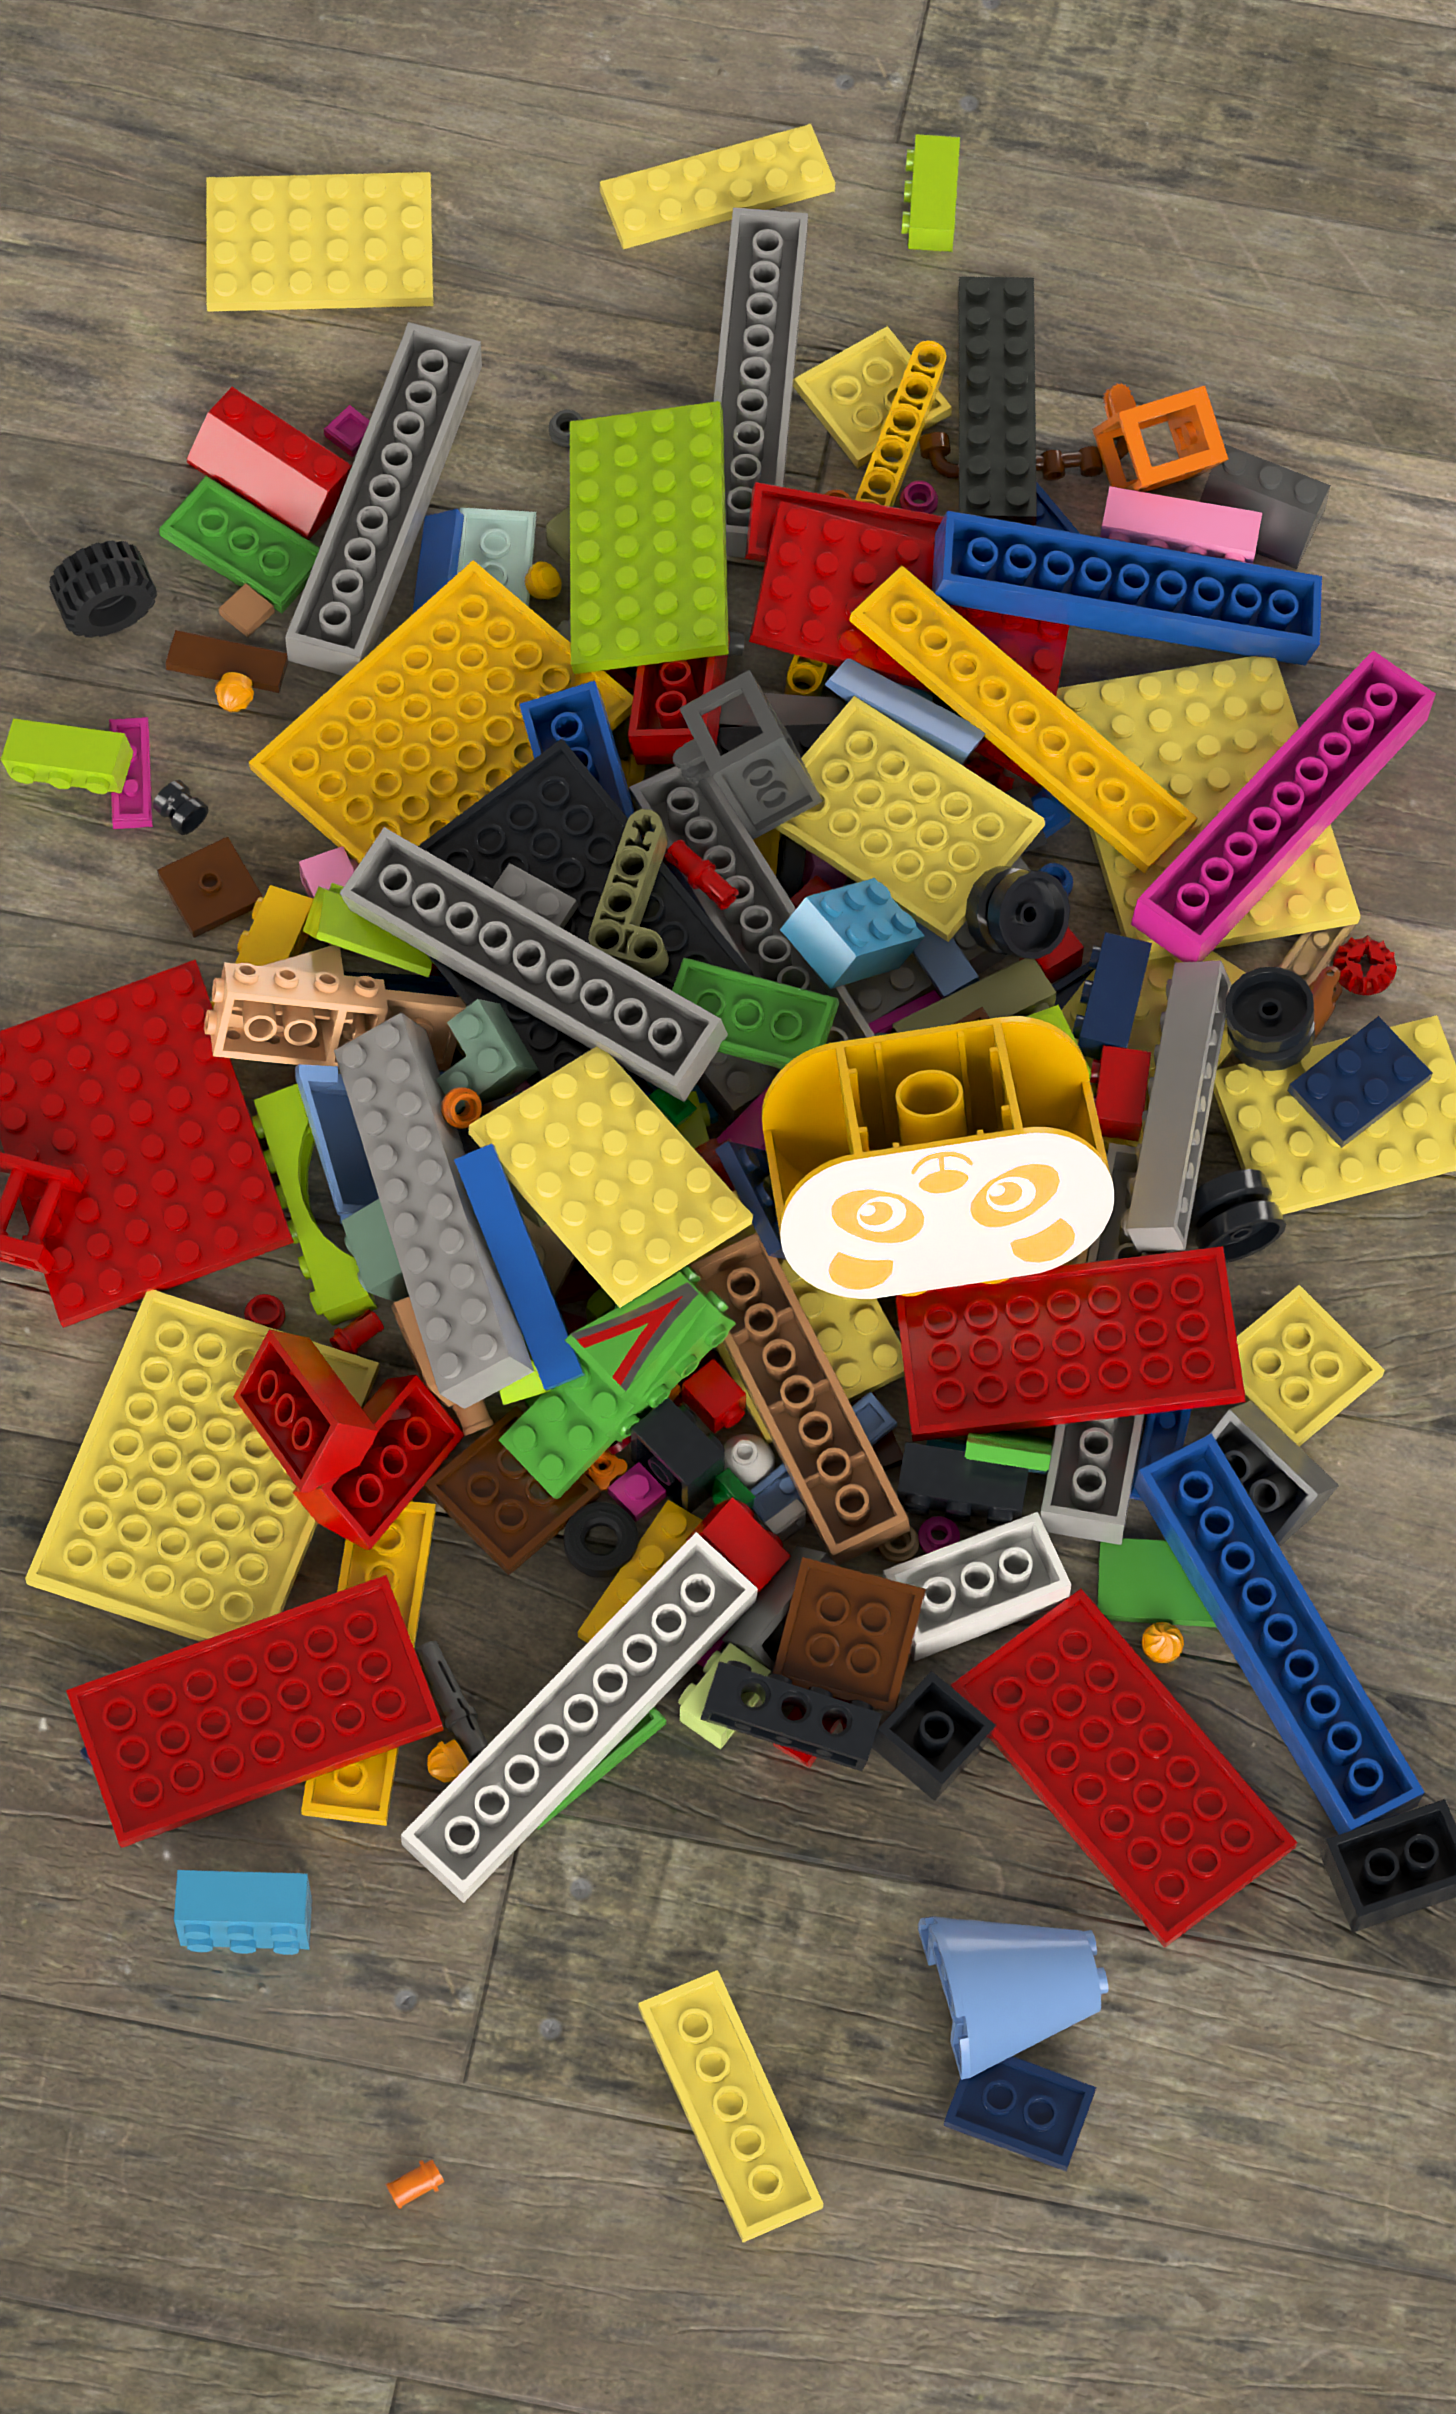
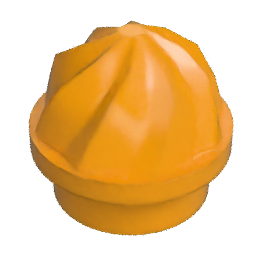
(234, 692)
(1162, 1642)
(446, 1761)

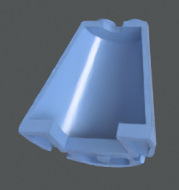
(336, 1138)
(1010, 1984)

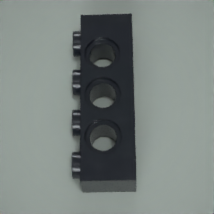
(804, 1735)

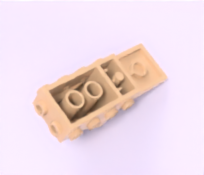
(309, 1008)

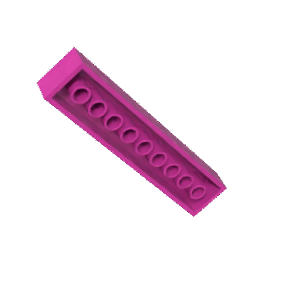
(1282, 809)

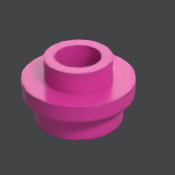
(922, 491)
(928, 1543)

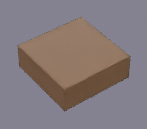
(246, 610)

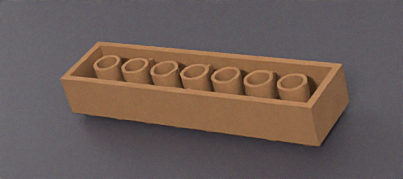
(802, 1403)

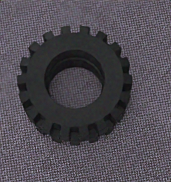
(103, 589)

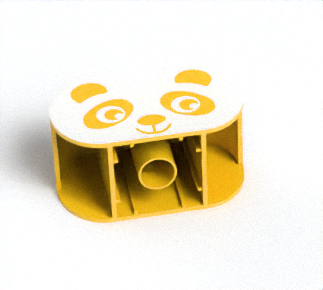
(936, 1158)

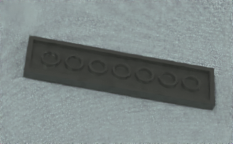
(997, 398)

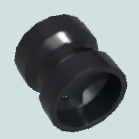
(182, 809)

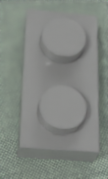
(536, 895)

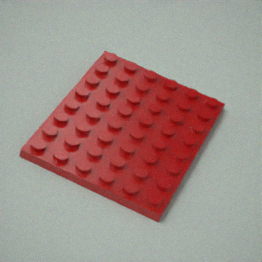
(152, 1134)

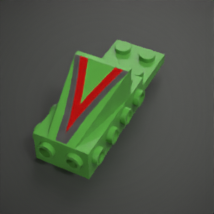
(629, 1369)

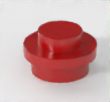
(265, 1311)

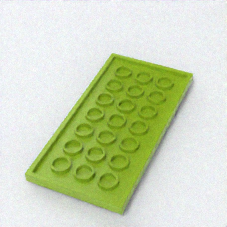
(648, 538)

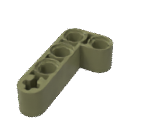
(636, 890)

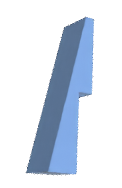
(913, 712)

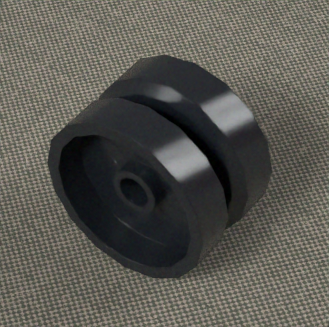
(1017, 912)
(1270, 1018)
(1236, 1214)

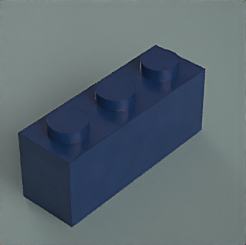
(1111, 994)

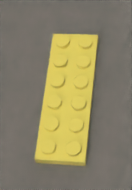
(708, 186)
(730, 2106)

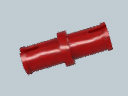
(701, 874)

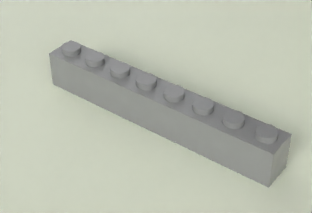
(1178, 1107)

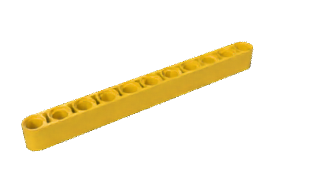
(885, 474)

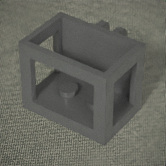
(759, 778)

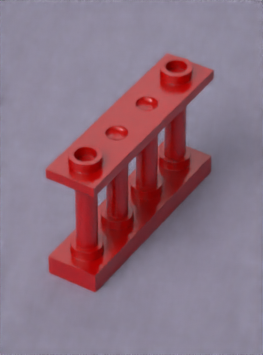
(31, 1249)

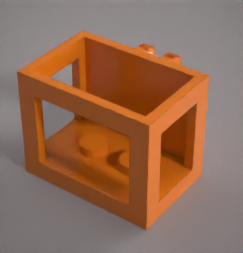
(1192, 430)

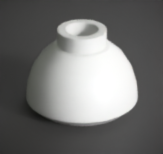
(749, 1458)

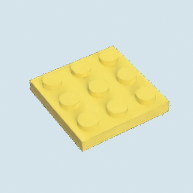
(857, 390)
(1302, 1366)

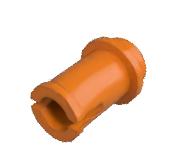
(415, 2183)

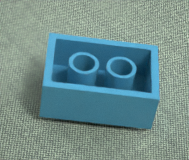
(852, 932)
(243, 1911)

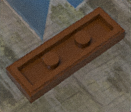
(215, 657)

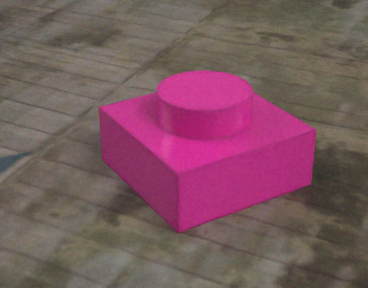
(637, 1492)

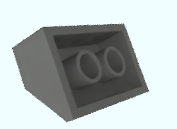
(1288, 502)
(1273, 1470)
(762, 1625)

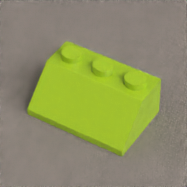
(336, 924)

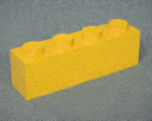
(275, 929)

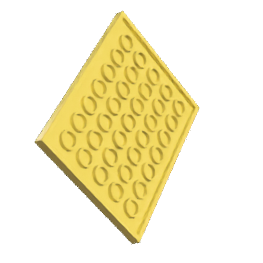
(1202, 741)
(174, 1491)

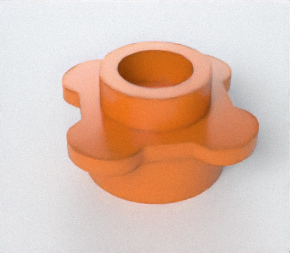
(604, 1478)

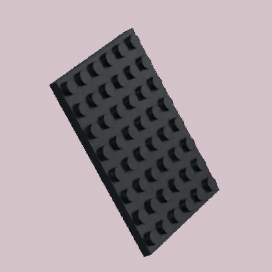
(566, 833)

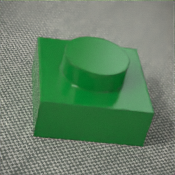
(672, 1108)
(728, 1486)

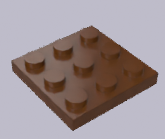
(502, 1501)
(849, 1633)

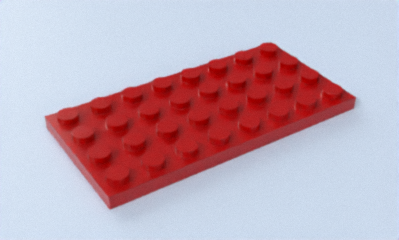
(829, 565)
(1071, 1345)
(254, 1711)
(1124, 1768)

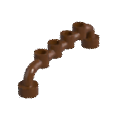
(1051, 462)

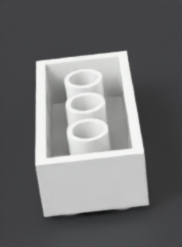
(983, 1584)

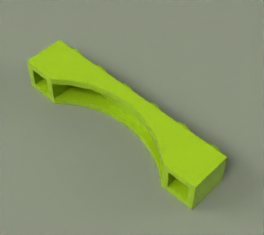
(290, 1145)

